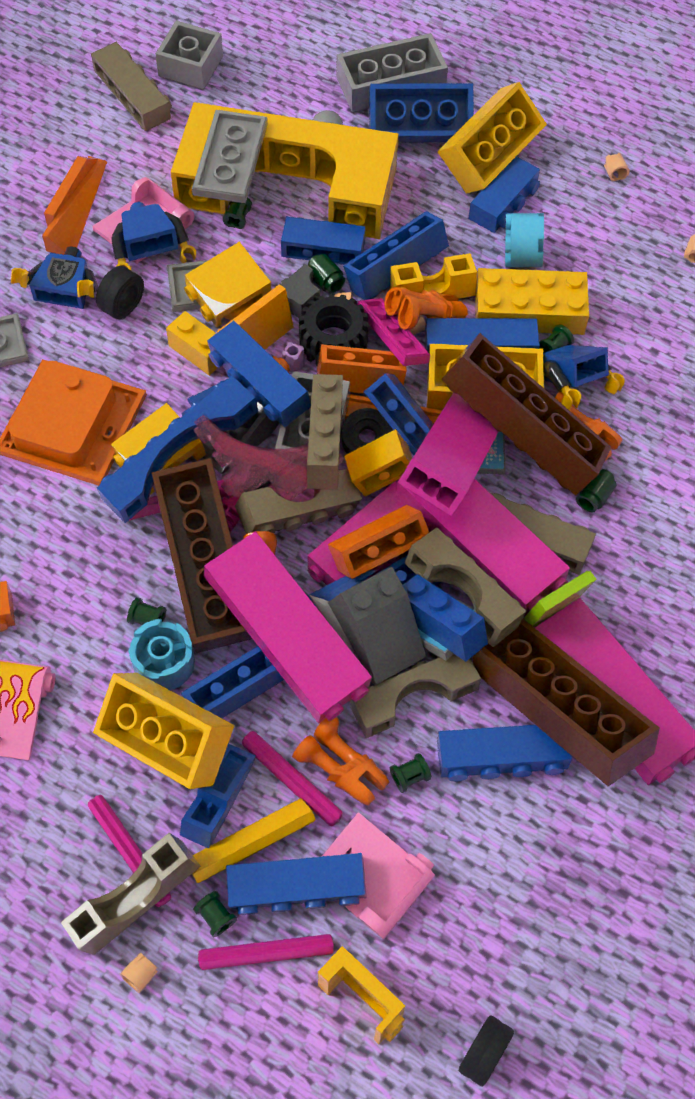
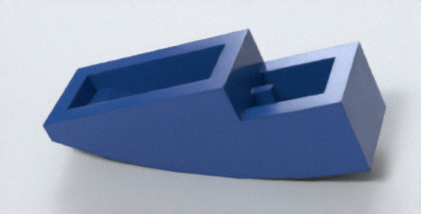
(214, 802)

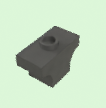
(300, 289)

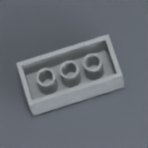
(394, 62)

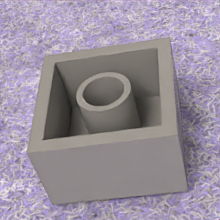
(189, 54)

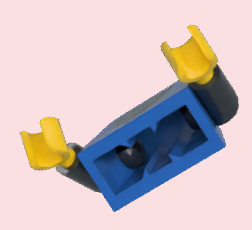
(148, 232)
(59, 279)
(576, 366)

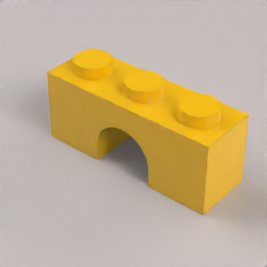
(455, 278)

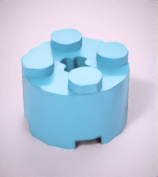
(524, 240)
(167, 639)

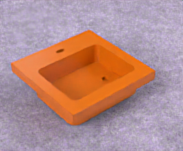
(67, 421)

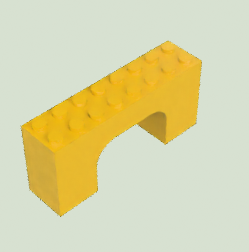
(349, 159)

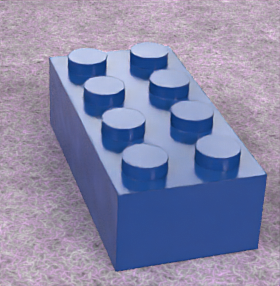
(420, 110)

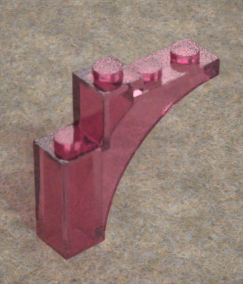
(254, 465)

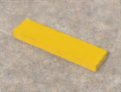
(252, 839)

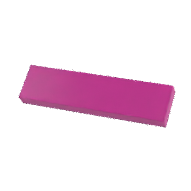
(399, 341)

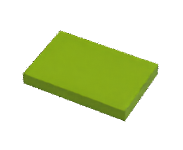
(559, 599)

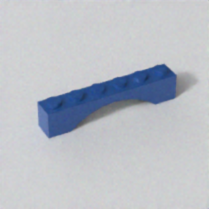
(130, 486)

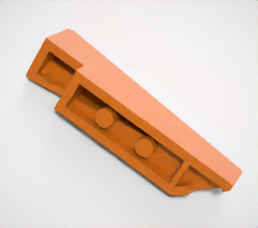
(72, 204)

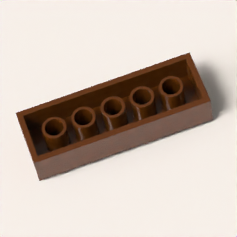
(527, 414)
(196, 535)
(568, 703)

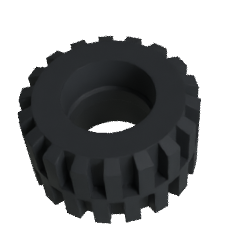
(330, 313)

